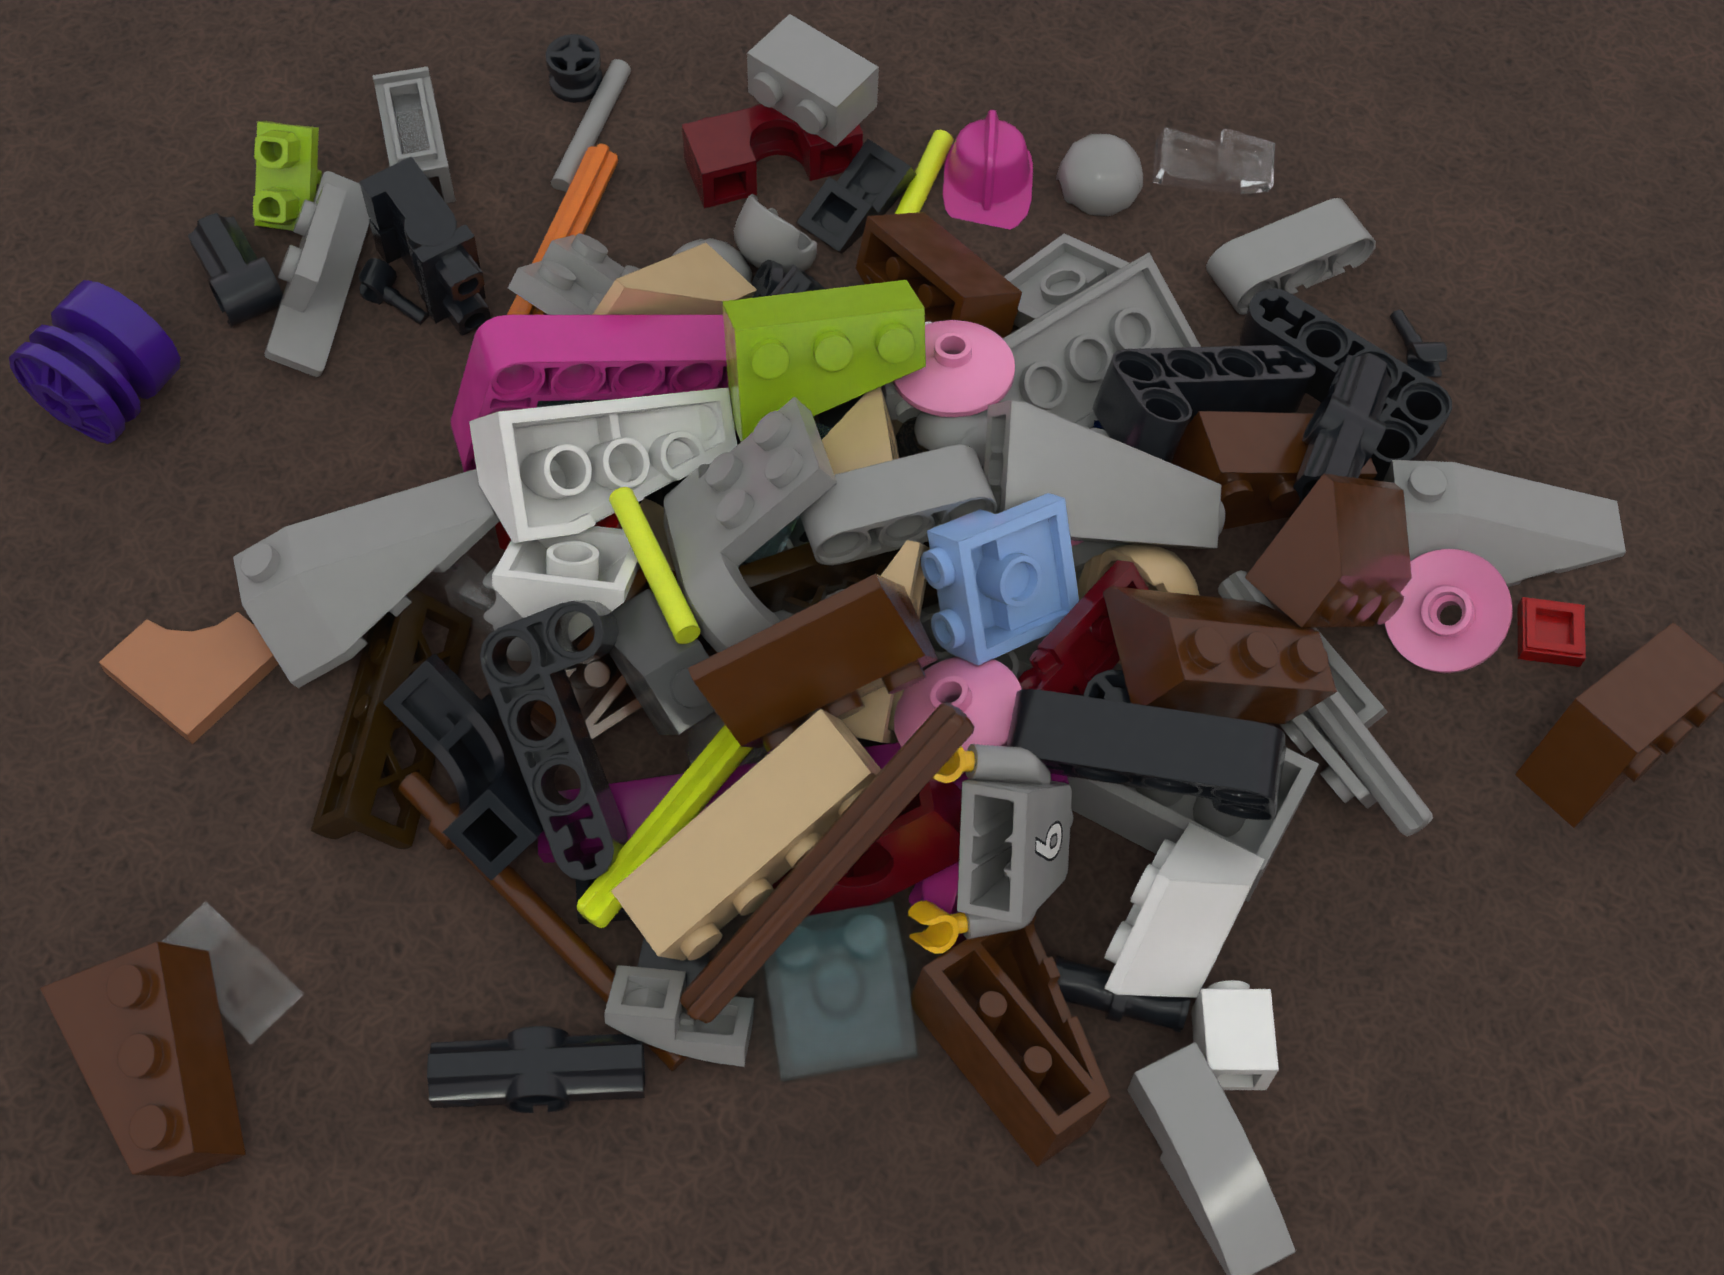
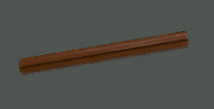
(827, 862)

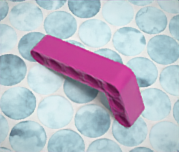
(584, 358)

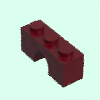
(726, 147)
(910, 850)

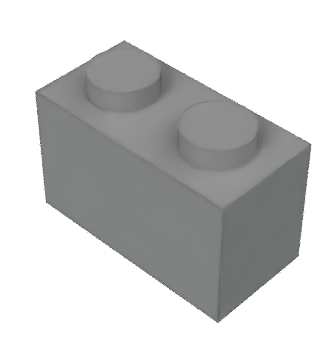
(812, 79)

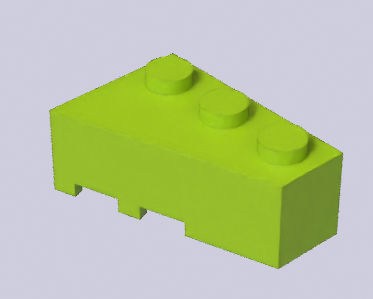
(819, 347)

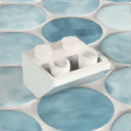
(1181, 915)

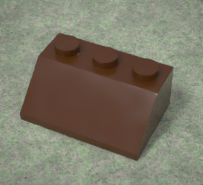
(1339, 555)
(1217, 656)
(817, 662)

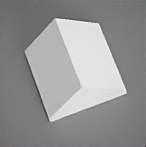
(569, 568)

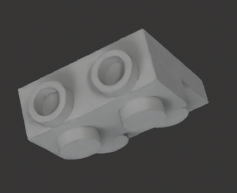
(1058, 274)
(569, 277)

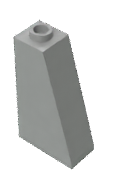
(1107, 486)

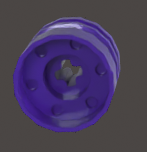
(95, 361)

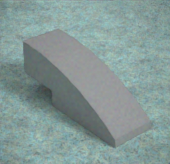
(1211, 1161)

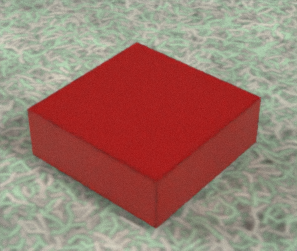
(1551, 632)

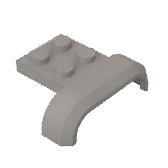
(733, 510)

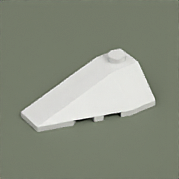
(558, 464)

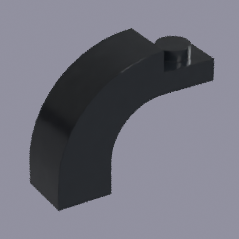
(473, 746)

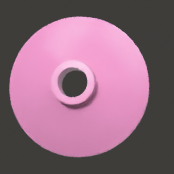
(962, 373)
(1444, 580)
(981, 691)

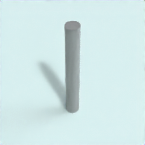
(592, 123)

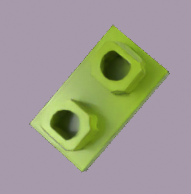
(284, 172)

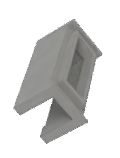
(413, 123)

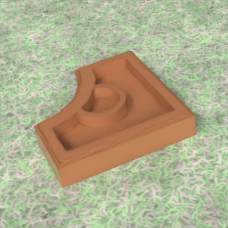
(191, 675)

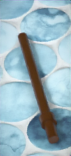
(524, 901)

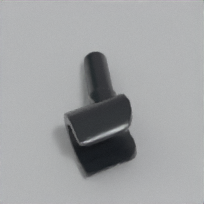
(376, 286)
(1420, 355)

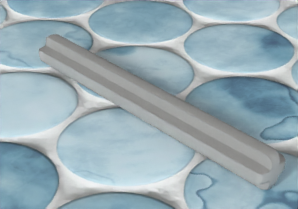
(1353, 740)

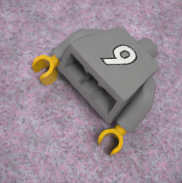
(1009, 845)

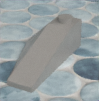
(1505, 519)
(339, 573)

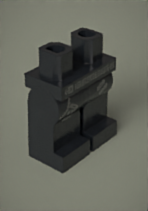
(418, 226)

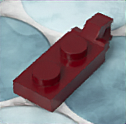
(1082, 640)

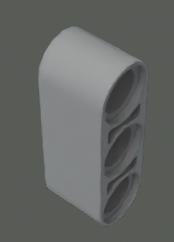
(1291, 253)
(895, 502)

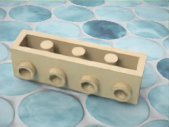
(746, 839)

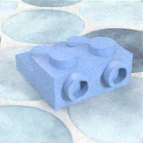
(1001, 577)

